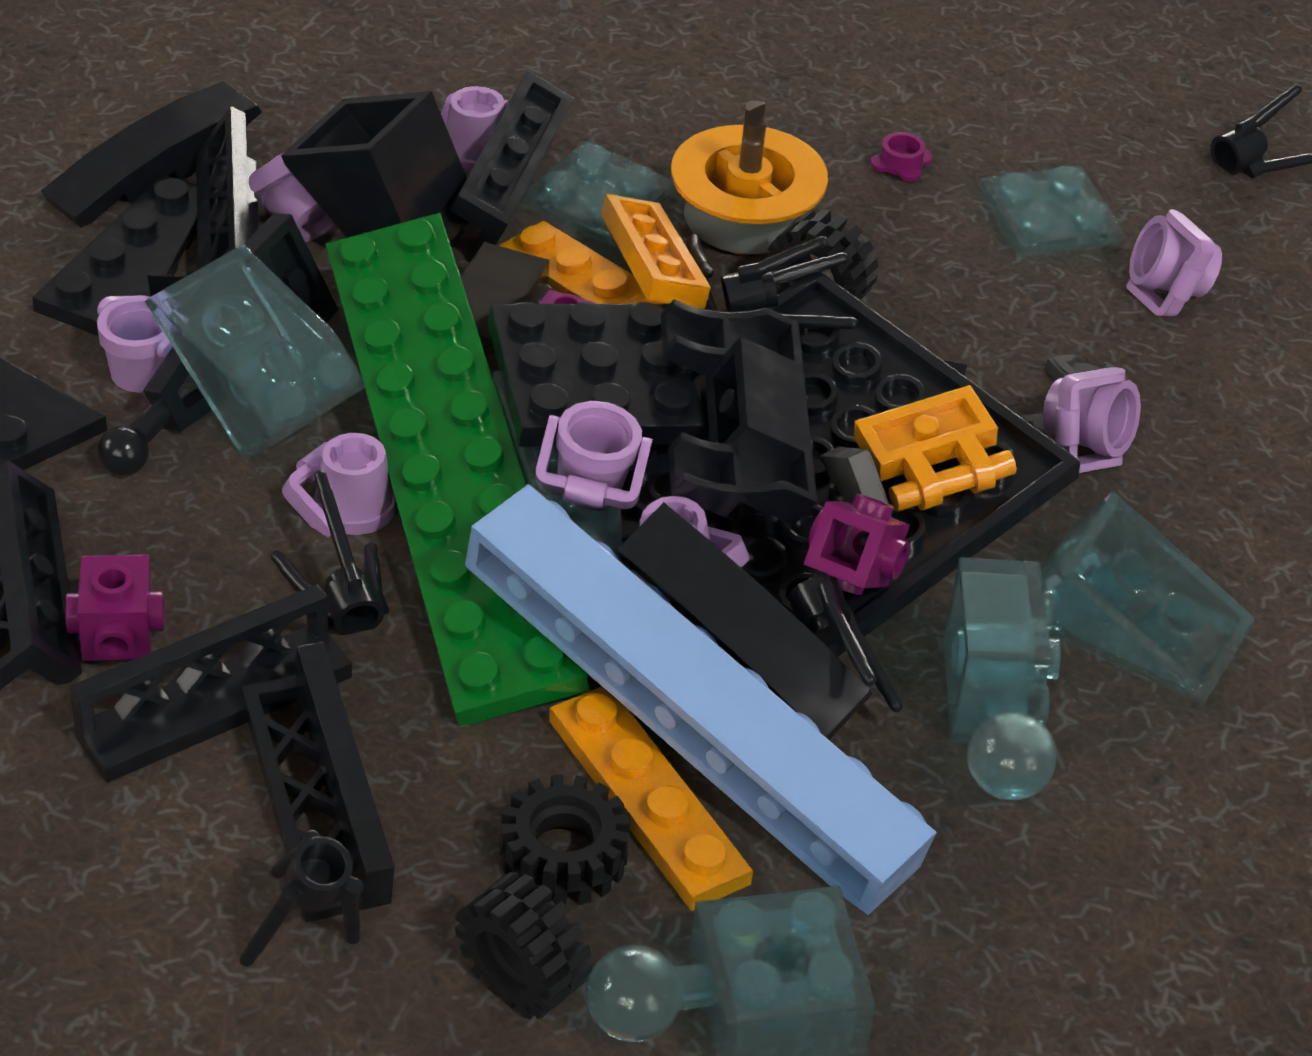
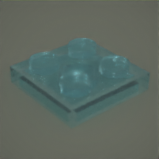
(577, 186)
(1050, 211)

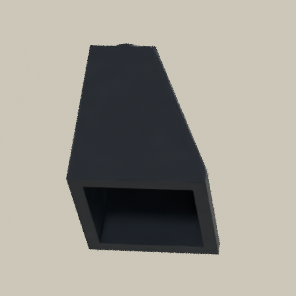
(380, 163)

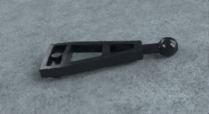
(285, 253)

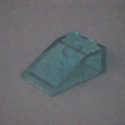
(254, 350)
(1141, 602)

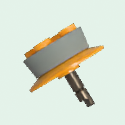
(746, 182)

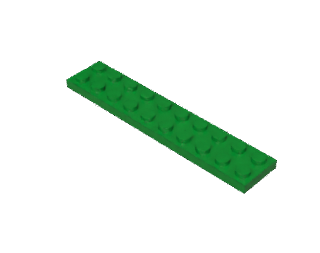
(444, 458)

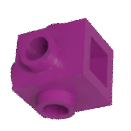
(838, 537)
(115, 607)

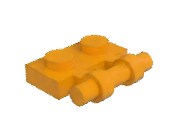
(929, 433)

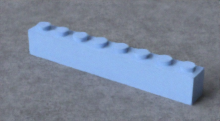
(699, 699)

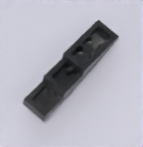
(144, 152)
(744, 619)

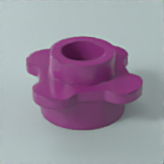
(902, 156)

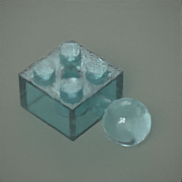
(998, 674)
(766, 969)

